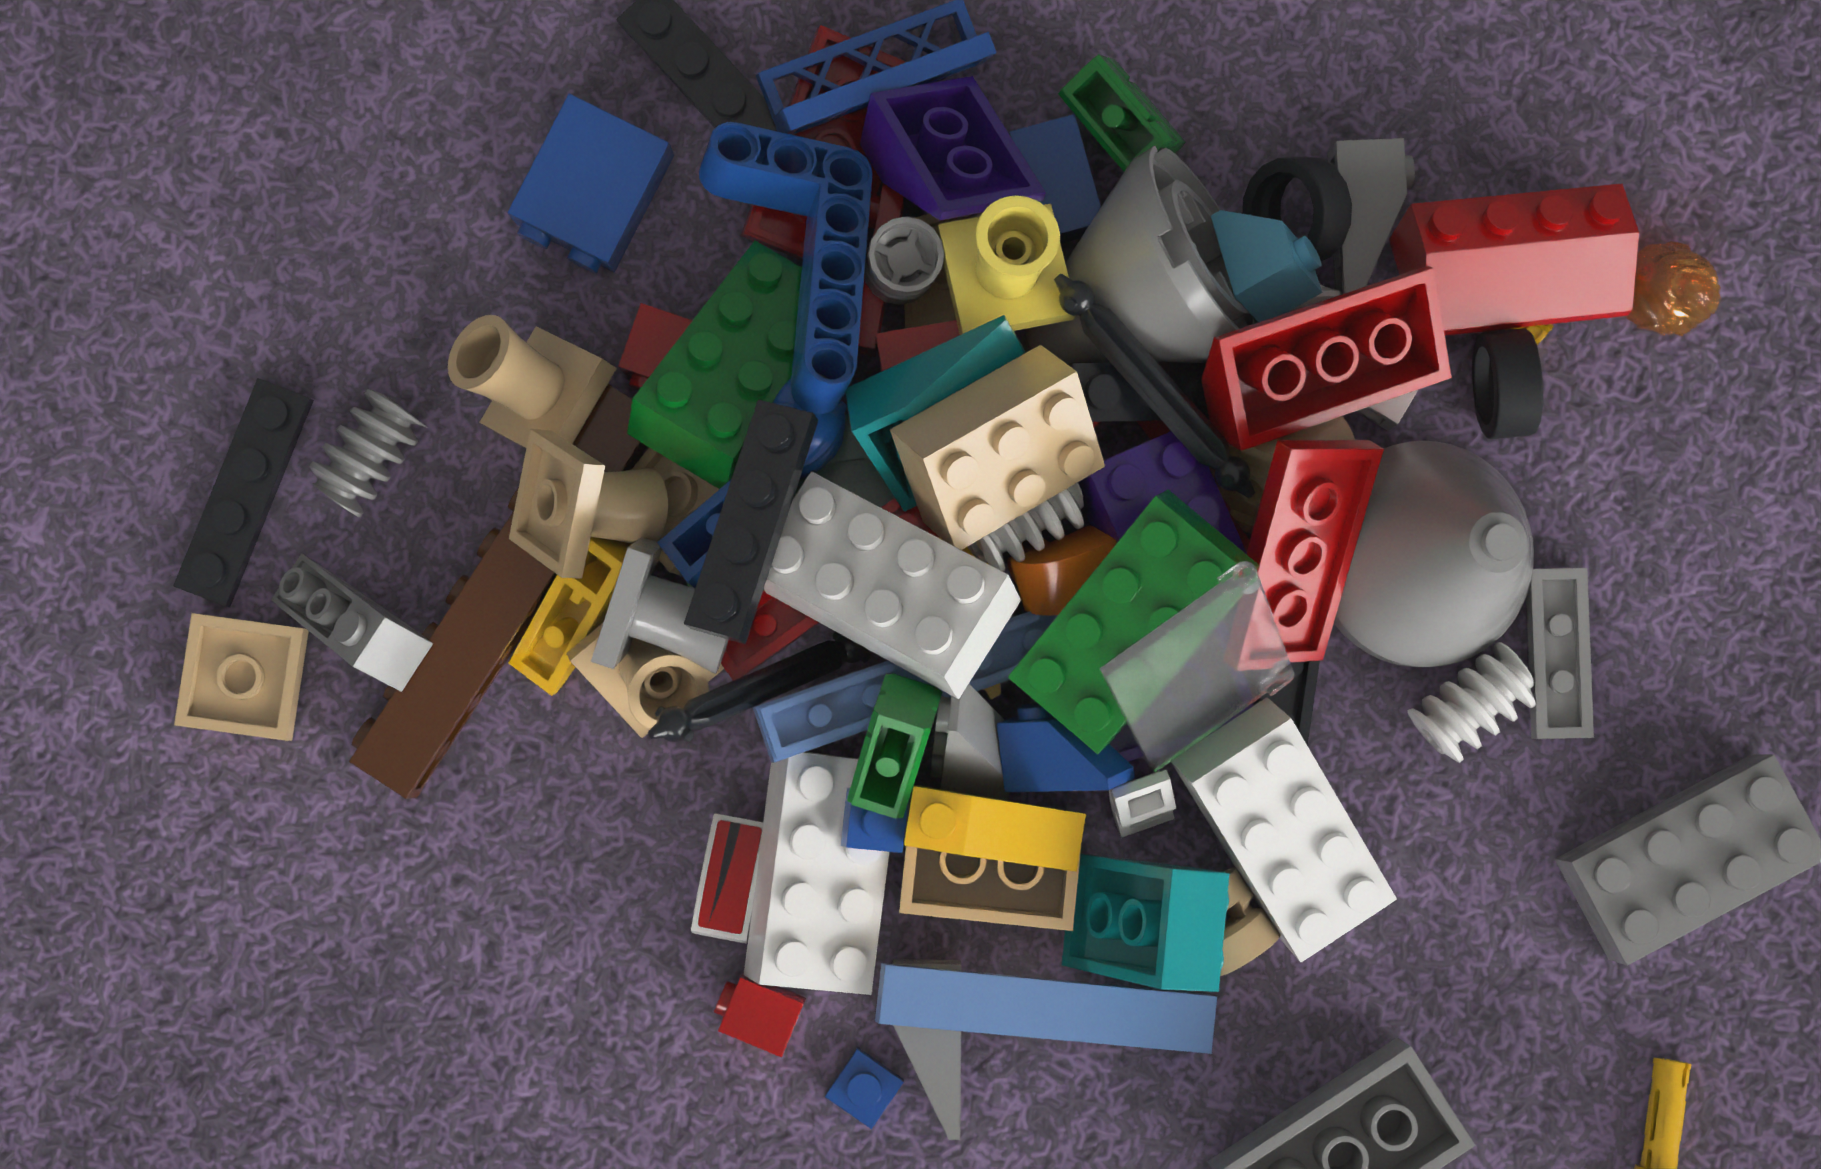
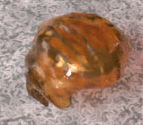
(1673, 289)

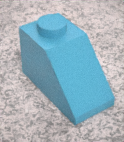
(1266, 263)

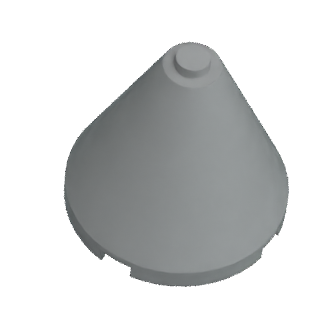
(1153, 266)
(1436, 558)

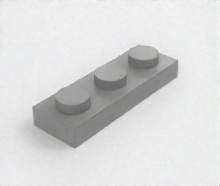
(1560, 653)

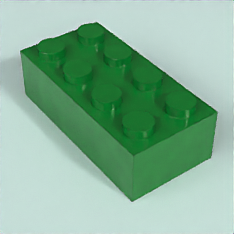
(725, 360)
(1144, 580)

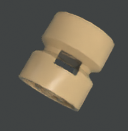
(1248, 930)

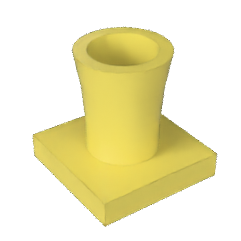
(1005, 265)

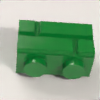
(1118, 112)
(894, 745)

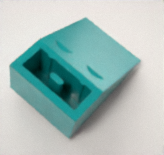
(918, 384)

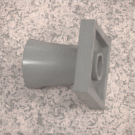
(652, 612)

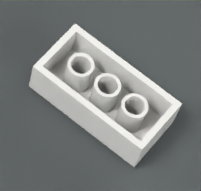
(889, 585)
(1284, 828)
(812, 898)

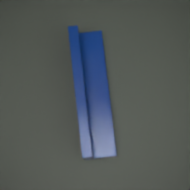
(855, 96)

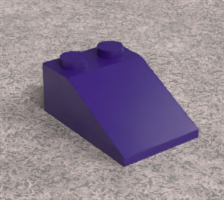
(945, 148)

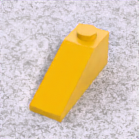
(568, 615)
(994, 829)

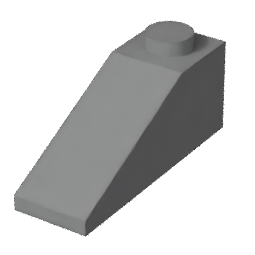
(1378, 185)
(936, 1059)

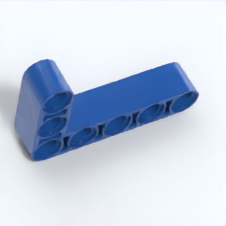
(834, 192)

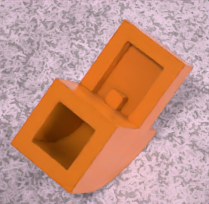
(1057, 572)

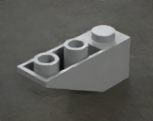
(351, 623)
(968, 746)

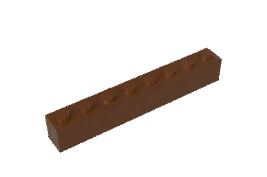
(477, 632)

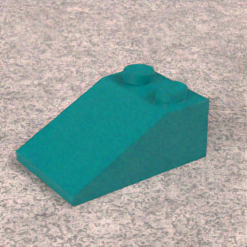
(1149, 923)

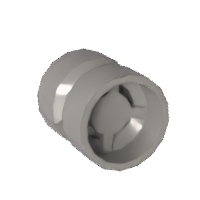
(903, 260)

